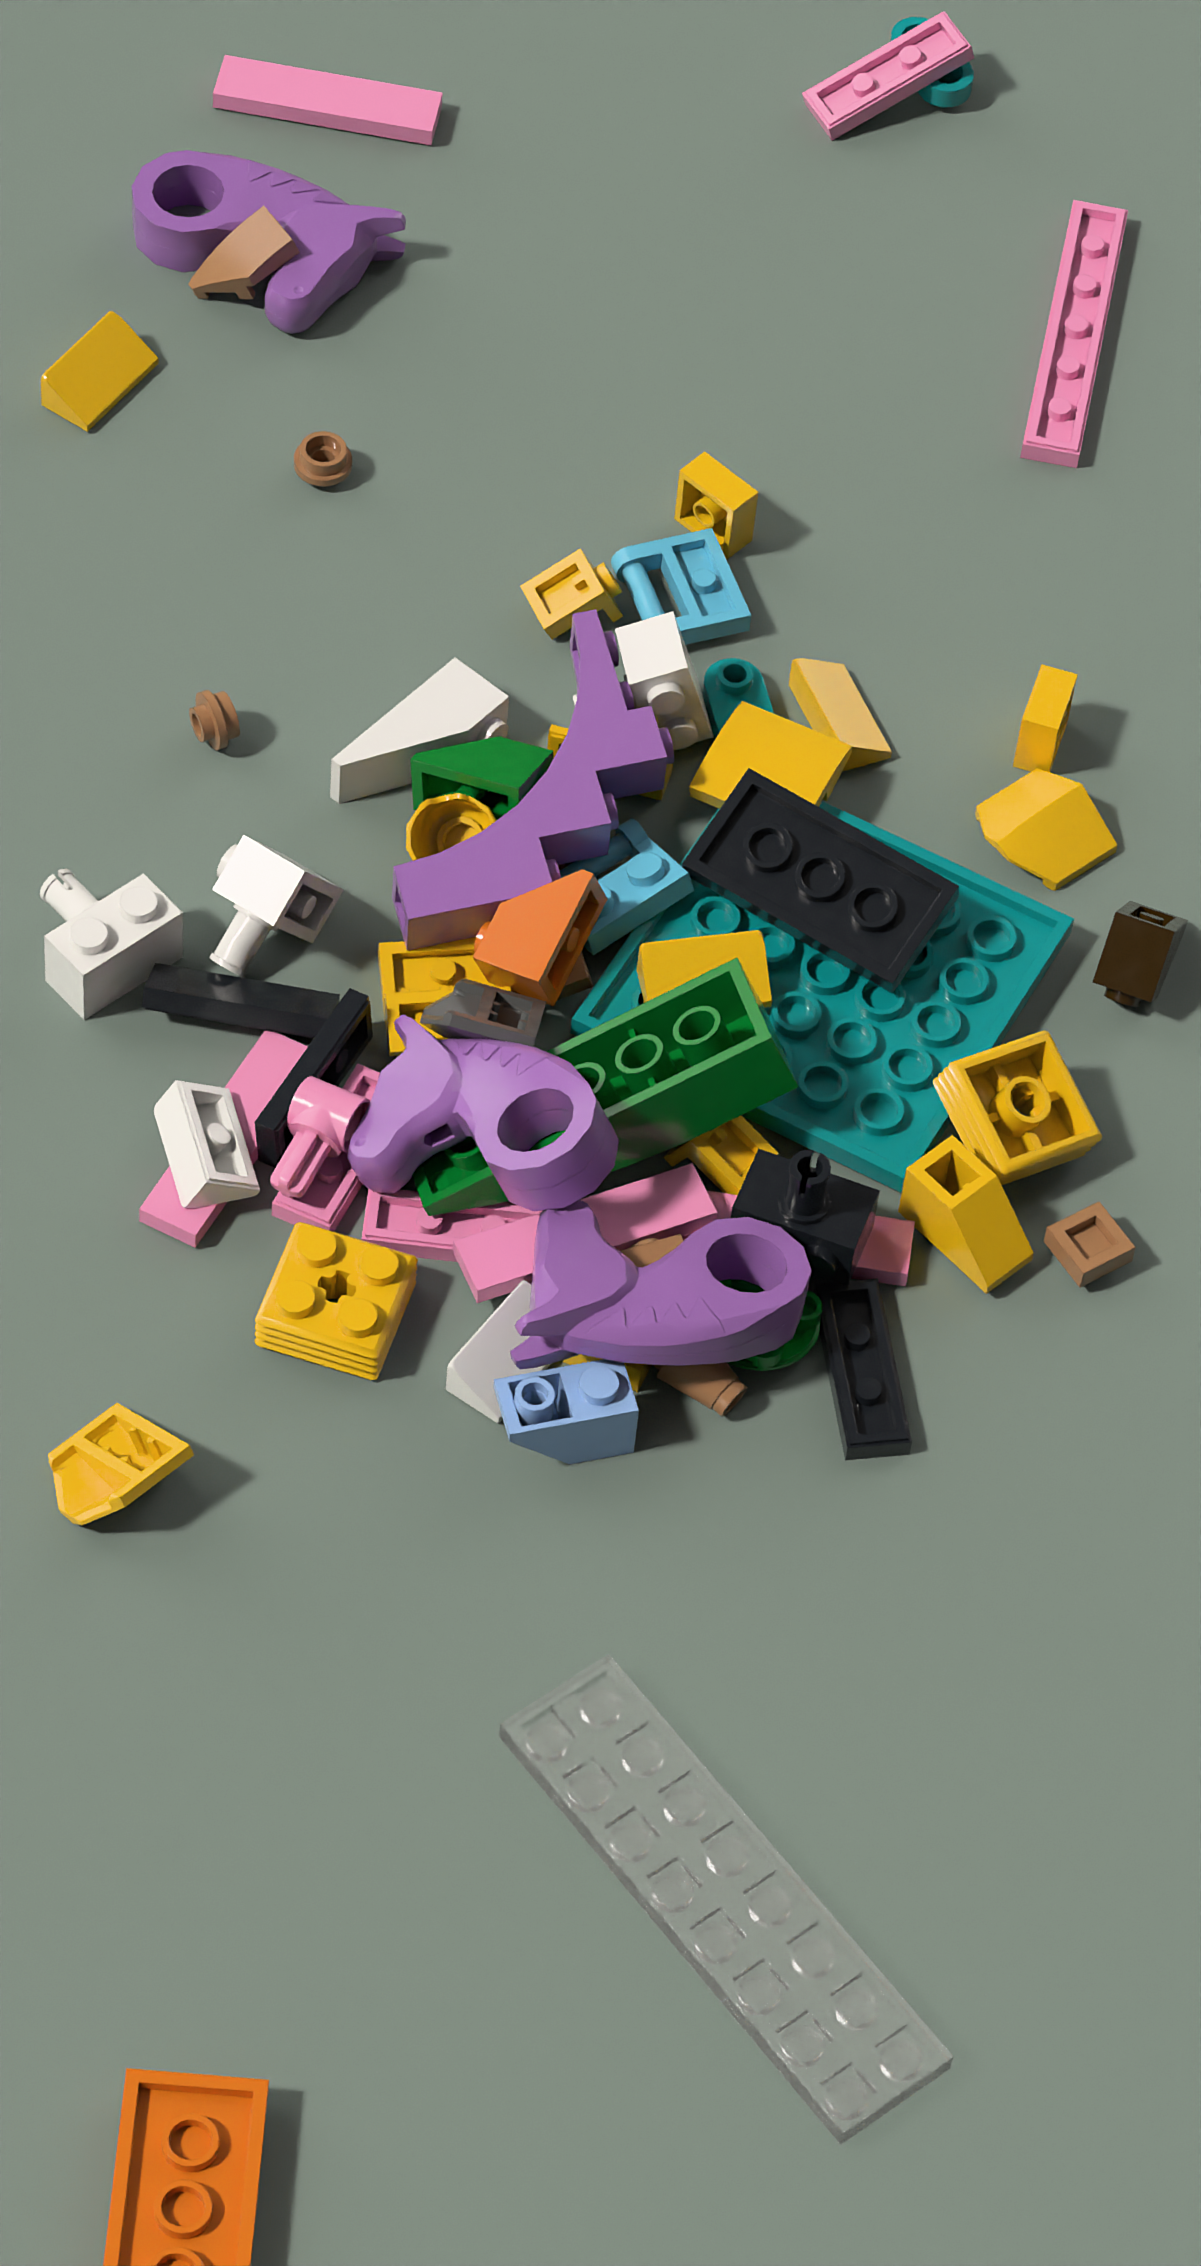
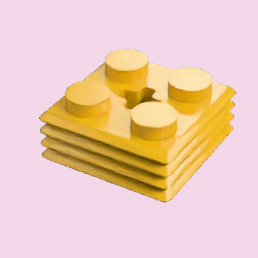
(1022, 1075)
(346, 1335)

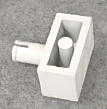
(664, 678)
(269, 895)
(108, 942)

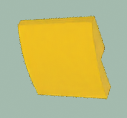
(775, 748)
(421, 977)

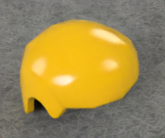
(444, 823)

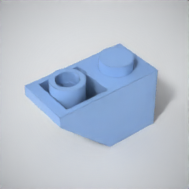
(571, 1411)

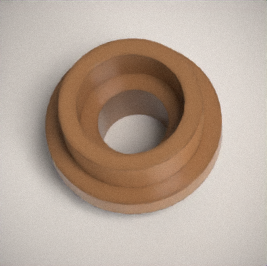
(323, 459)
(214, 719)

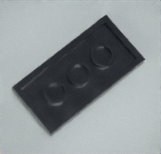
(821, 880)

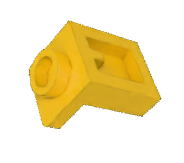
(571, 588)
(723, 1153)

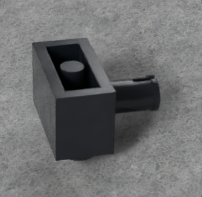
(813, 1206)

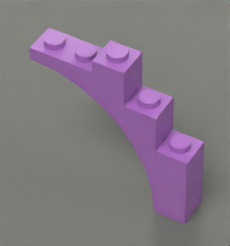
(561, 820)

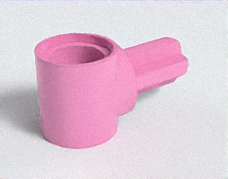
(322, 1126)

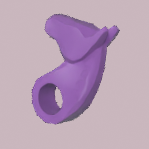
(331, 235)
(501, 1098)
(669, 1312)

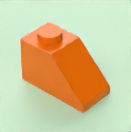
(540, 936)

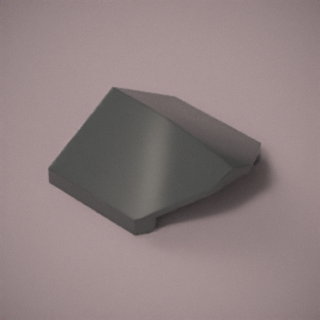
(485, 1013)

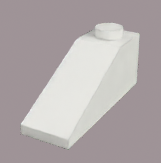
(442, 712)

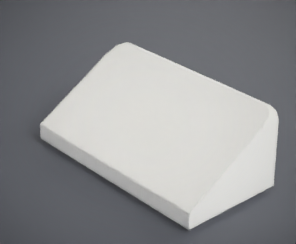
(205, 1145)
(488, 1355)

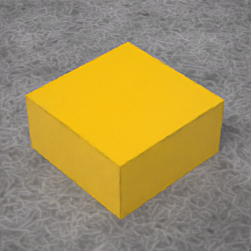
(718, 500)
(1045, 719)

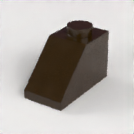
(1138, 953)

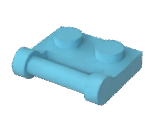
(697, 579)
(636, 888)

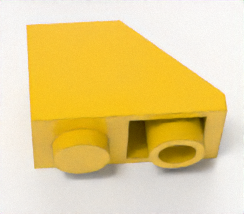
(965, 1214)

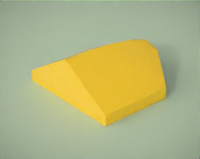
(1046, 827)
(112, 1464)

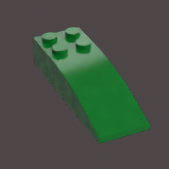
(658, 1075)

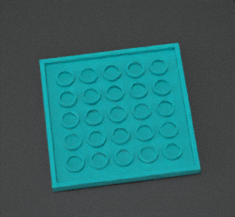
(854, 1047)

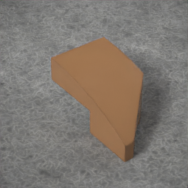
(245, 257)

